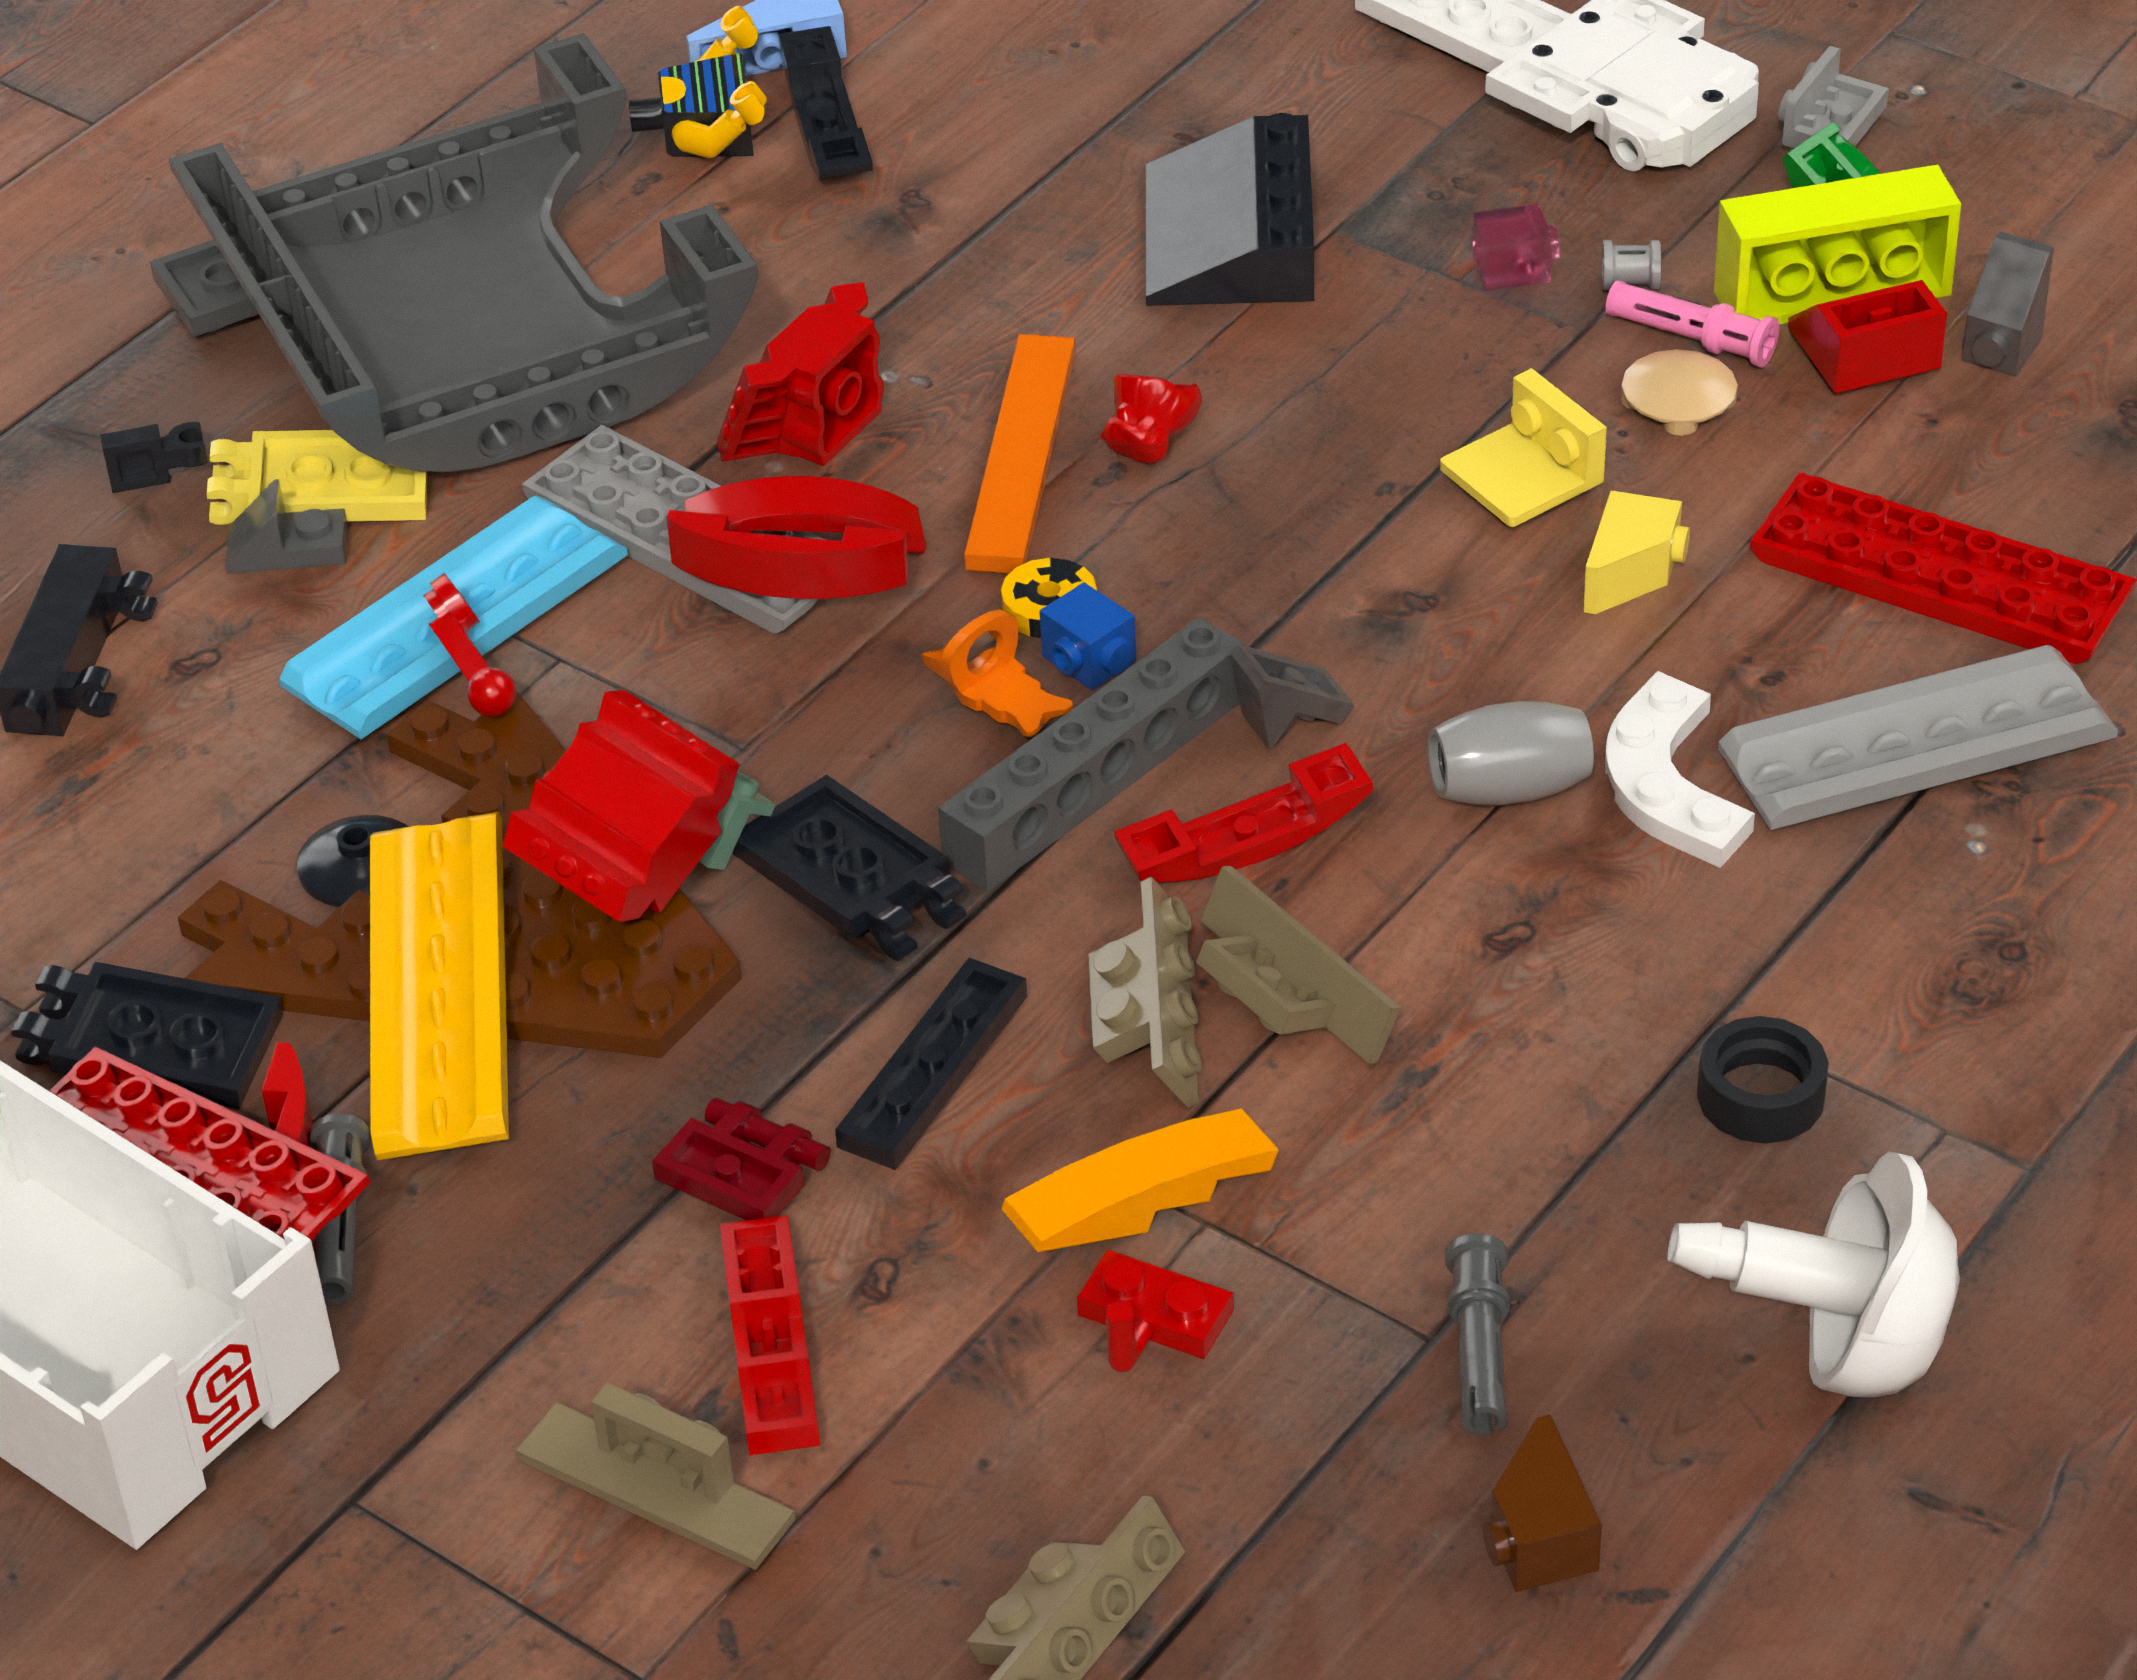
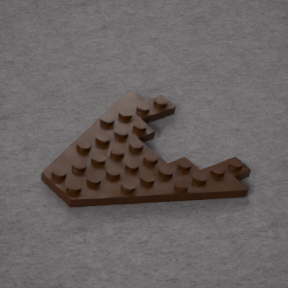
(567, 964)

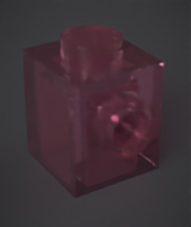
(1513, 246)

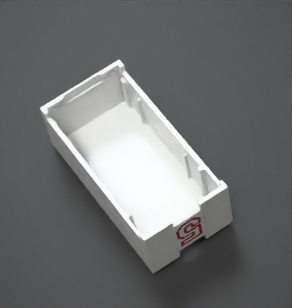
(137, 1318)

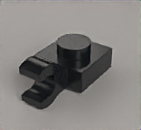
(142, 457)

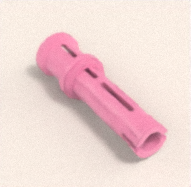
(1716, 333)

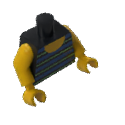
(707, 102)

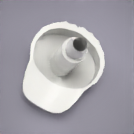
(1873, 1281)

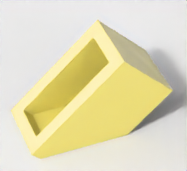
(1633, 549)

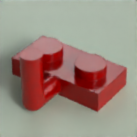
(1152, 1305)

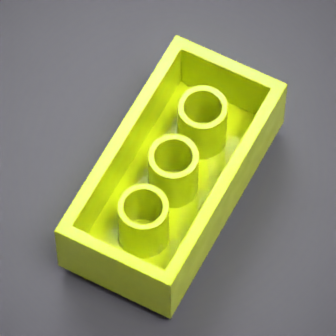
(1836, 241)

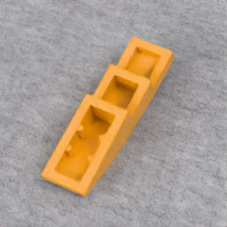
(1127, 1183)

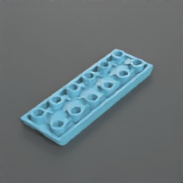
(390, 652)

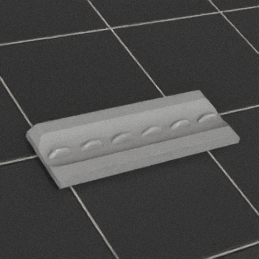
(627, 496)
(1913, 736)

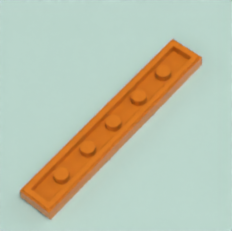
(1020, 454)

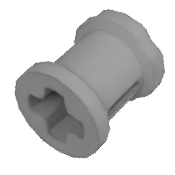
(1631, 264)

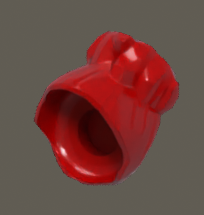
(1149, 415)

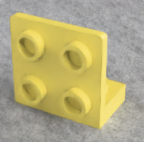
(1535, 461)

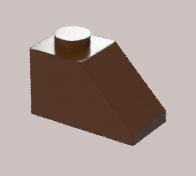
(1542, 1514)

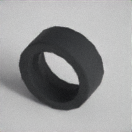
(1756, 1115)

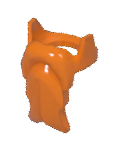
(995, 678)

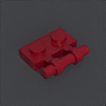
(729, 1171)

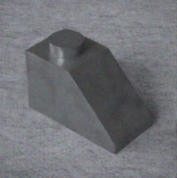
(2009, 304)

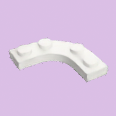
(1650, 786)

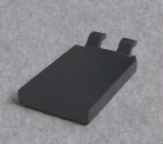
(851, 865)
(169, 1025)

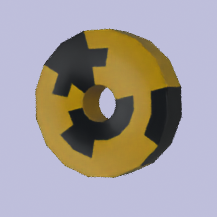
(1036, 586)

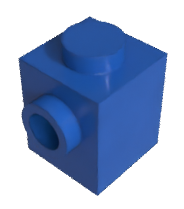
(1088, 636)

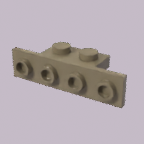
(1288, 971)
(1146, 995)
(658, 1469)
(1076, 1600)

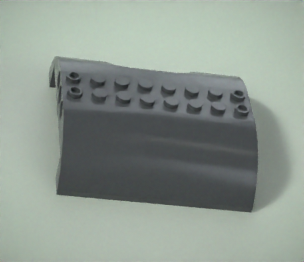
(442, 300)

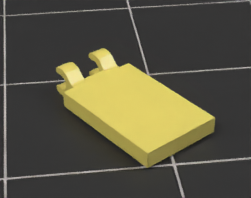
(314, 473)

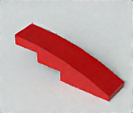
(769, 1335)

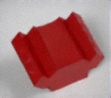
(811, 386)
(625, 809)

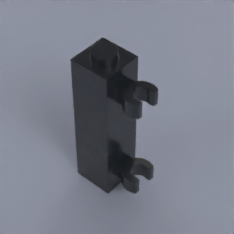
(62, 637)

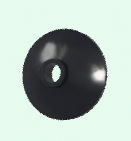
(337, 858)

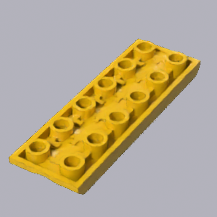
(437, 987)

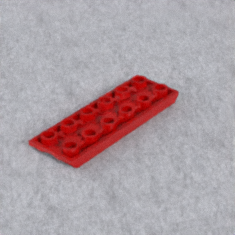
(1941, 568)
(214, 1147)

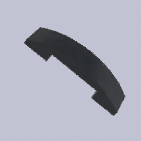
(822, 103)

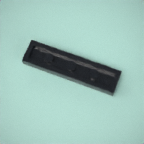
(931, 1063)

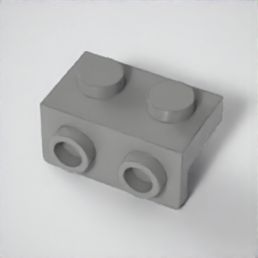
(1830, 97)

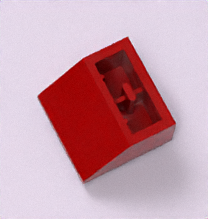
(1873, 335)

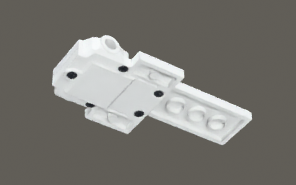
(1618, 63)

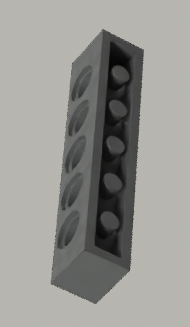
(1089, 755)

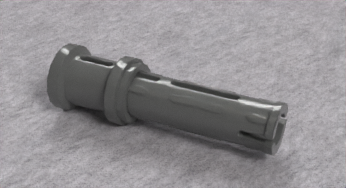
(336, 1240)
(1479, 1308)

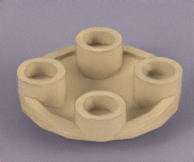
(1679, 388)

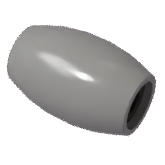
(1510, 753)

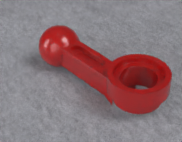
(489, 689)

